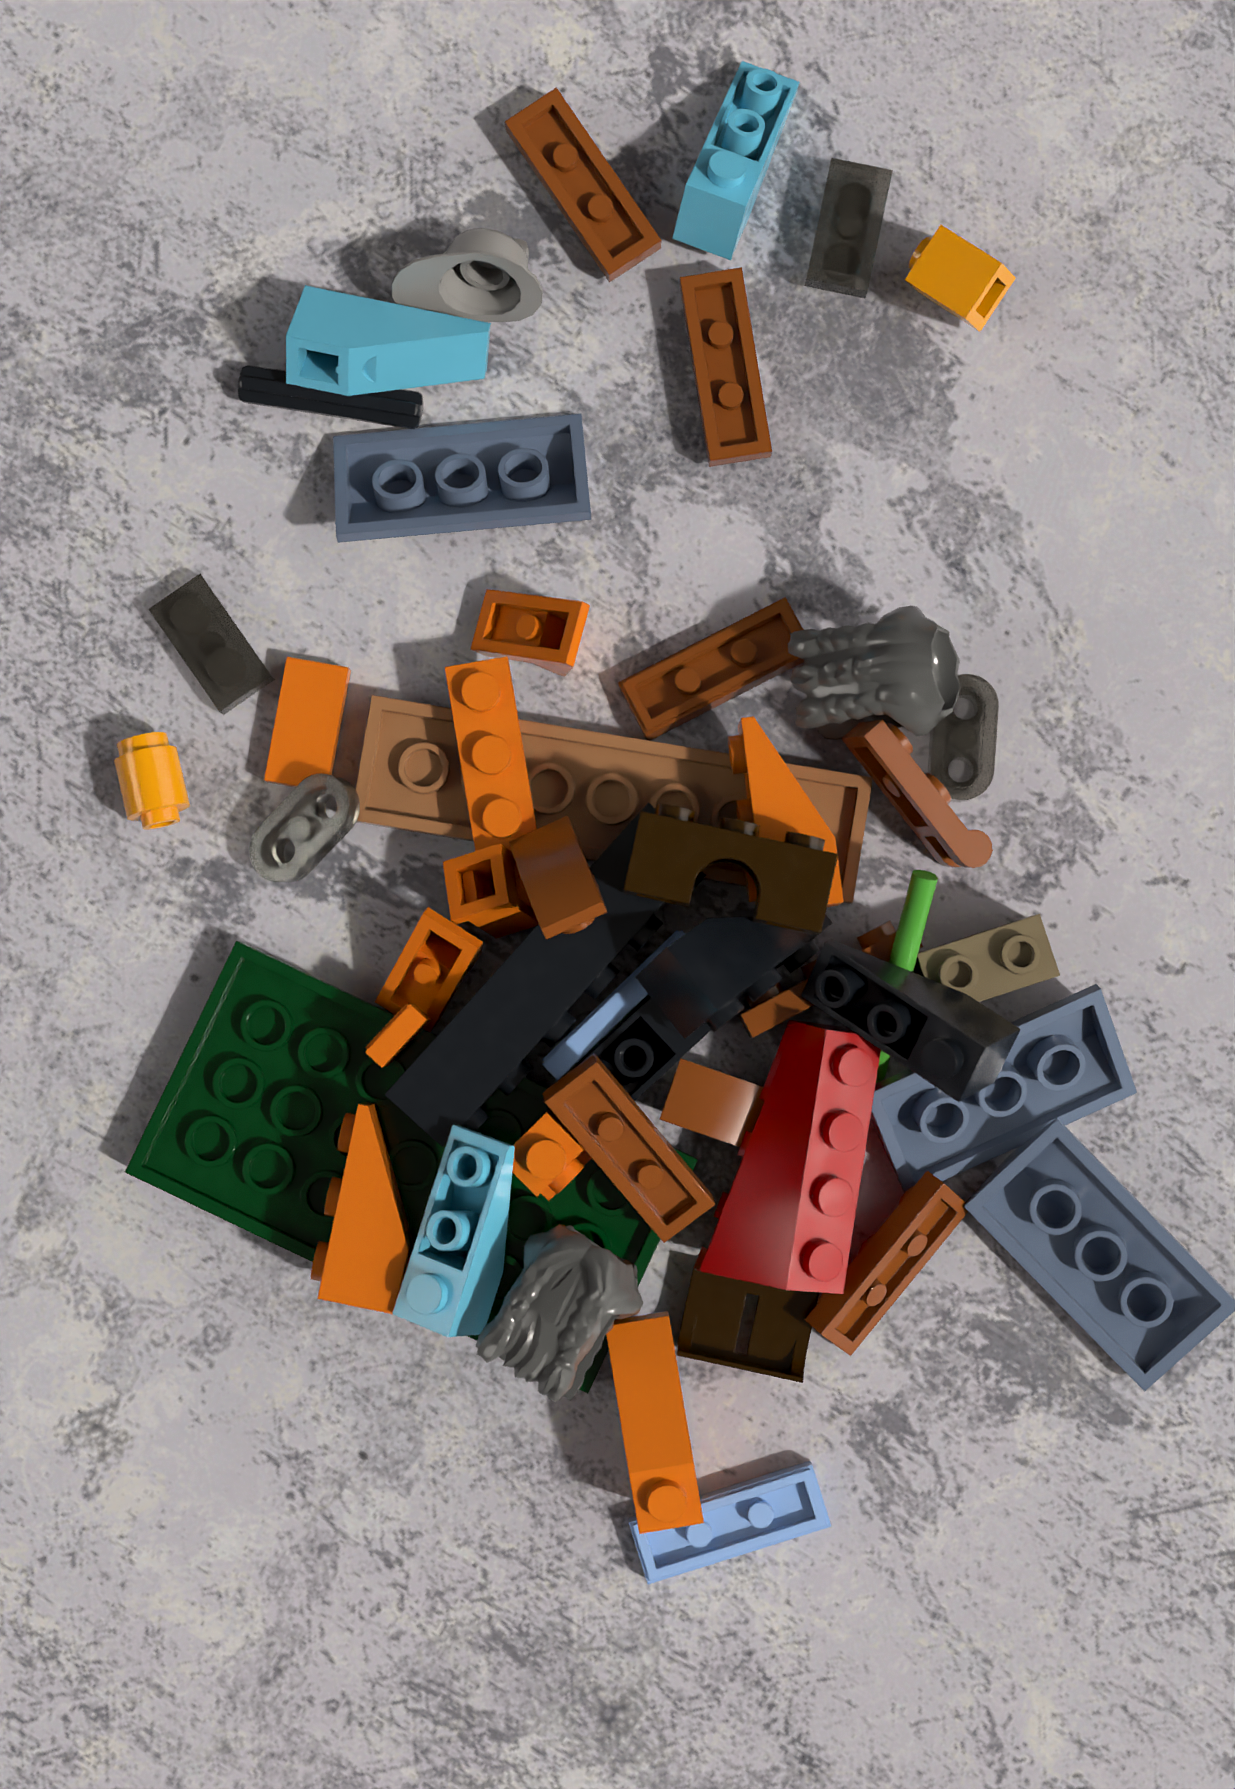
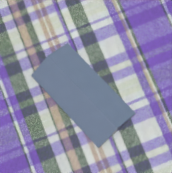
(460, 478)
(1058, 1068)
(1100, 1253)

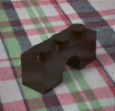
(789, 876)

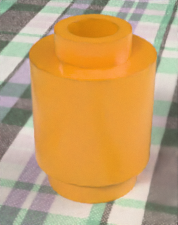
(151, 780)

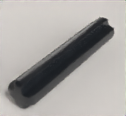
(269, 389)

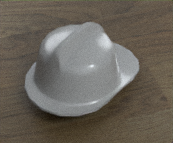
(477, 279)

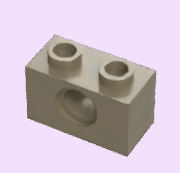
(992, 960)

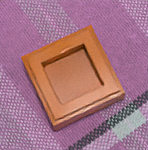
(397, 1034)

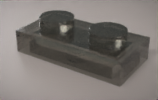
(848, 228)
(211, 644)

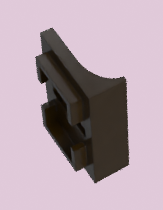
(777, 1334)

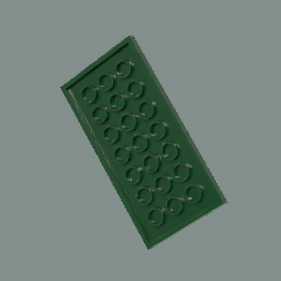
(262, 1107)

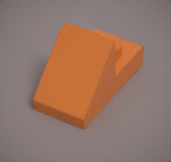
(530, 629)
(430, 967)

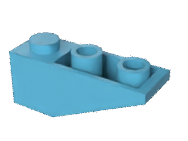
(734, 160)
(379, 346)
(460, 1238)

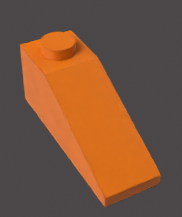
(654, 1423)

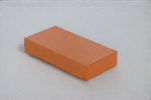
(307, 721)

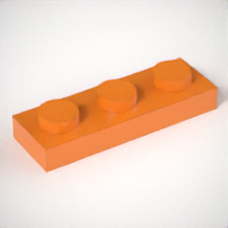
(491, 751)

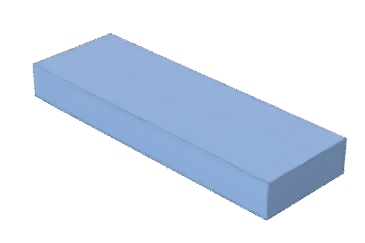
(601, 1019)
(736, 1523)

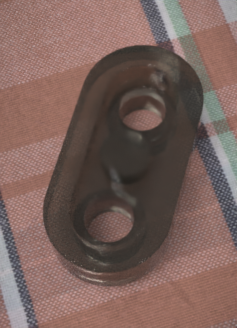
(967, 741)
(306, 824)

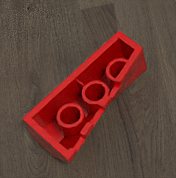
(800, 1166)

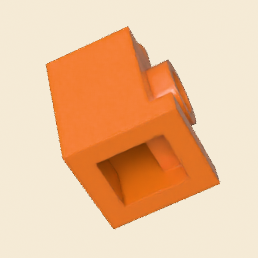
(488, 892)
(548, 1157)

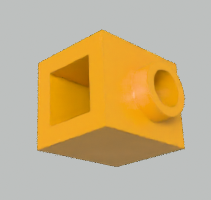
(958, 277)

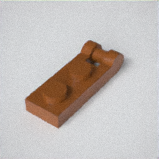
(917, 795)

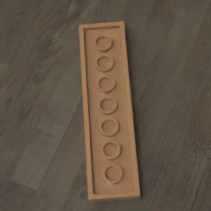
(600, 780)

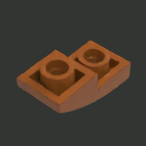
(557, 878)
(712, 1103)

